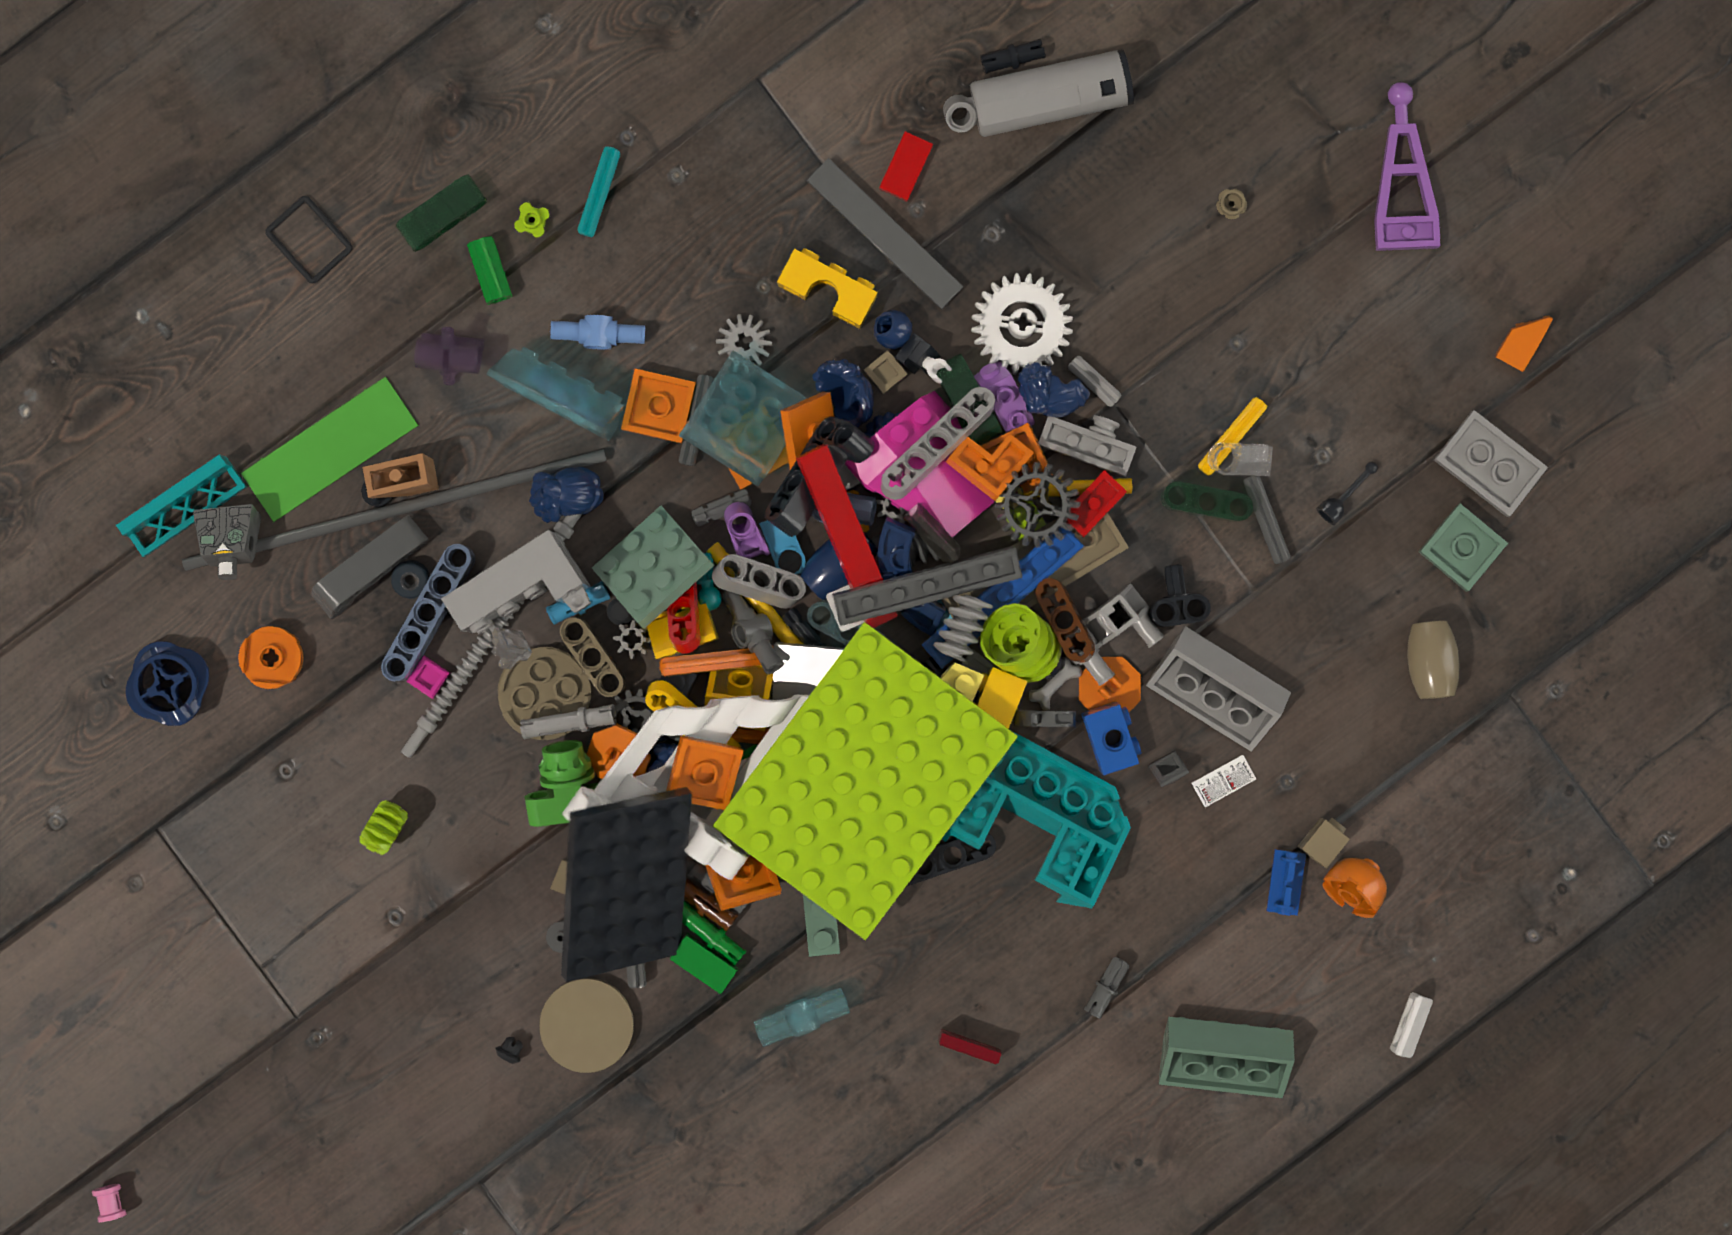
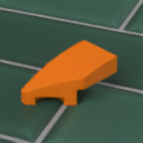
(1523, 342)

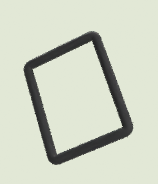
(290, 257)

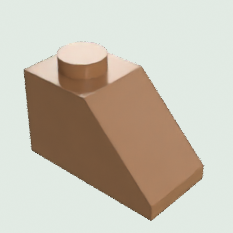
(401, 477)

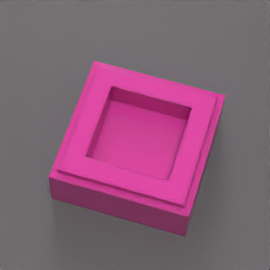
(428, 677)

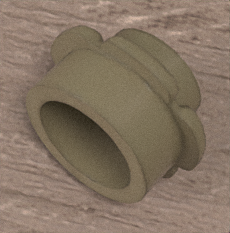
(1237, 197)

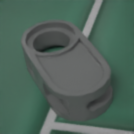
(1045, 718)

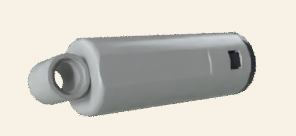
(1044, 94)

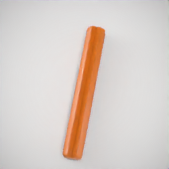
(708, 662)

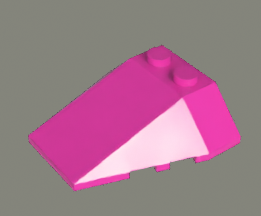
(944, 490)

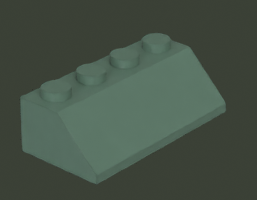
(1226, 1057)

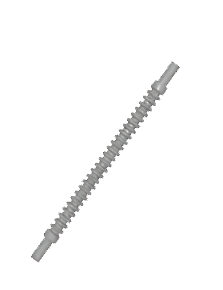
(427, 723)

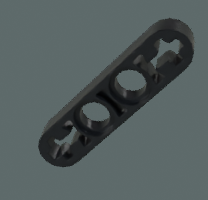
(941, 867)

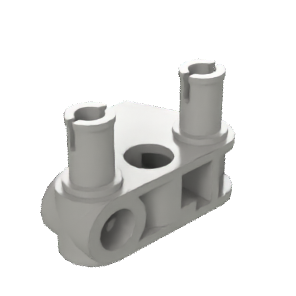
(1103, 629)

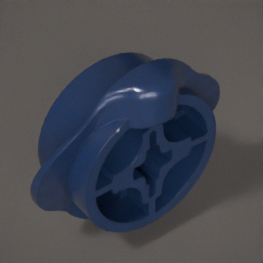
(139, 698)

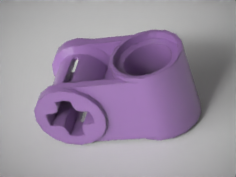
(746, 537)

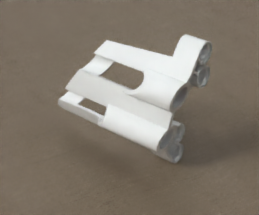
(712, 723)

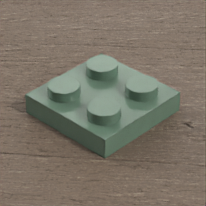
(1463, 547)

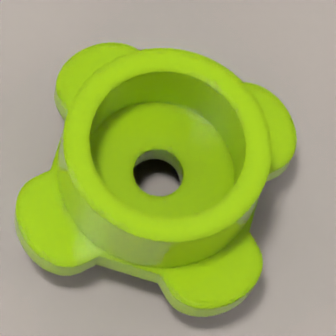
(535, 228)

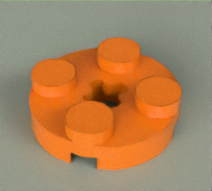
(259, 643)

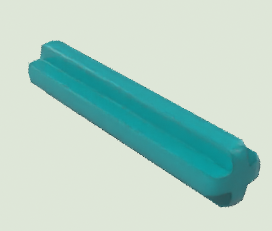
(599, 191)

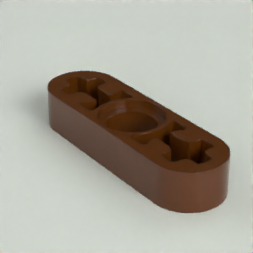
(1061, 596)

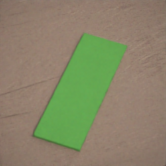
(329, 449)

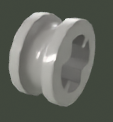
(1104, 426)

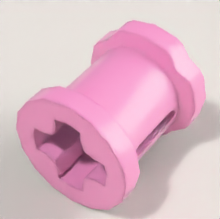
(109, 1203)

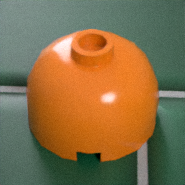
(1357, 884)

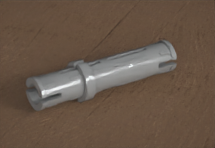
(582, 720)

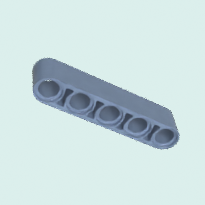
(415, 621)

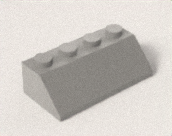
(1219, 689)

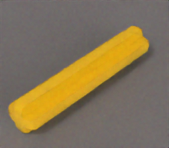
(1236, 431)

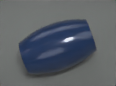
(824, 571)

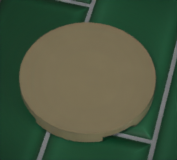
(543, 686)
(586, 1025)

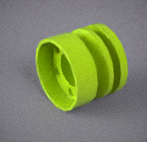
(1020, 642)

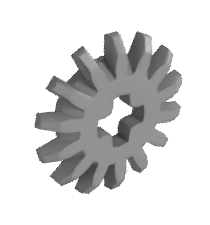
(748, 329)

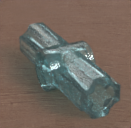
(801, 1017)

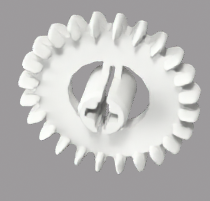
(991, 320)

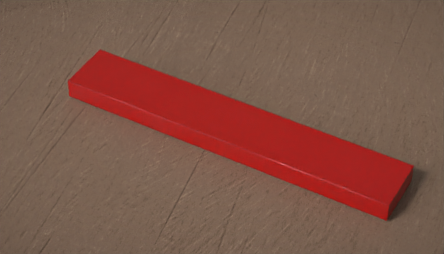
(840, 522)

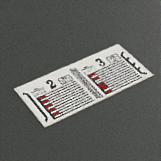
(1223, 781)

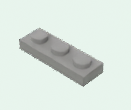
(1087, 446)

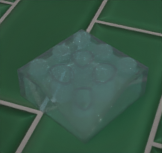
(742, 418)

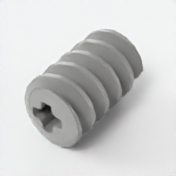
(962, 627)

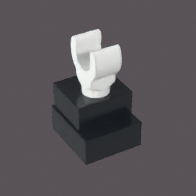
(920, 355)

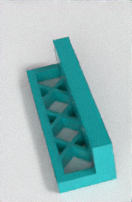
(174, 496)

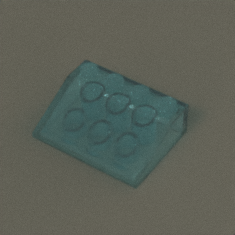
(559, 393)

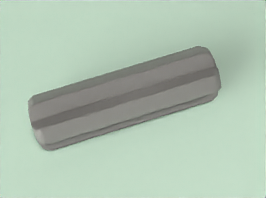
(1094, 381)

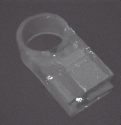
(1247, 459)

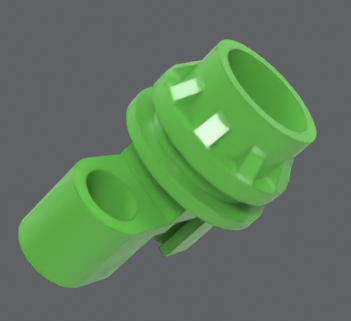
(563, 771)

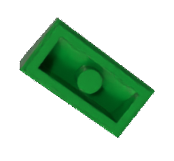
(704, 963)

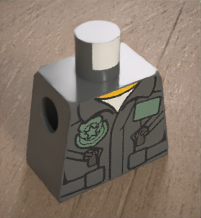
(227, 537)

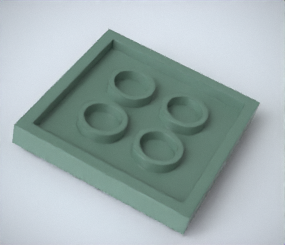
(652, 567)

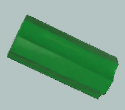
(489, 270)

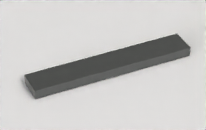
(884, 234)
(927, 585)

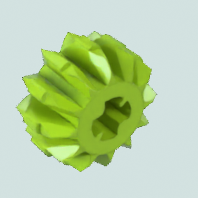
(383, 827)

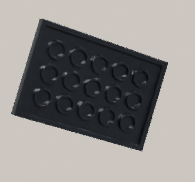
(625, 883)

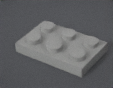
(1490, 463)

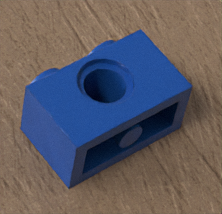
(1097, 724)

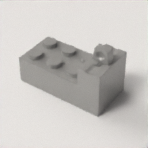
(518, 578)

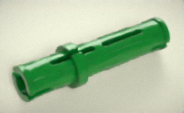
(712, 935)

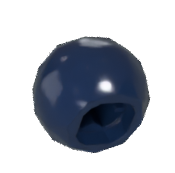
(892, 329)

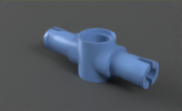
(598, 332)

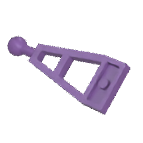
(1405, 231)

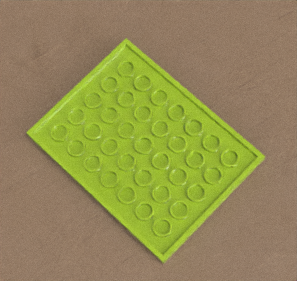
(865, 781)

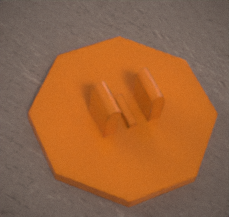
(1122, 687)
(608, 746)

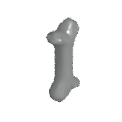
(1044, 694)

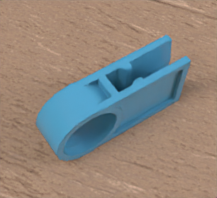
(780, 542)

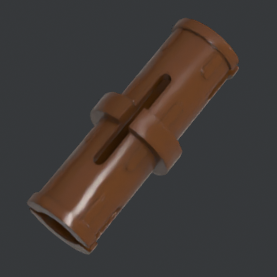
(723, 918)

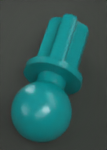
(709, 593)

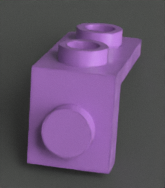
(1008, 402)

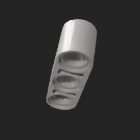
(773, 580)

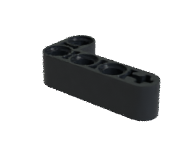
(793, 502)

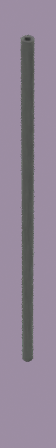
(412, 505)

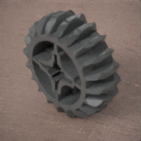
(1032, 518)

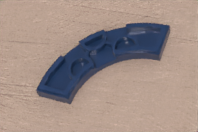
(895, 561)

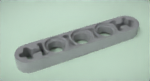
(933, 456)

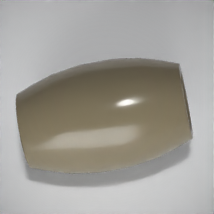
(1433, 660)

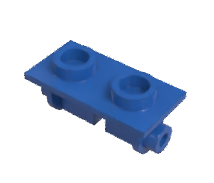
(1286, 882)

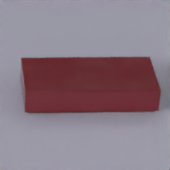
(969, 1046)

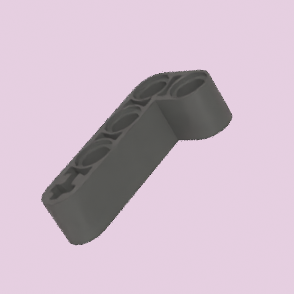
(368, 565)

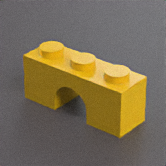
(805, 272)

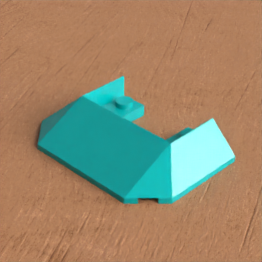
(1060, 800)

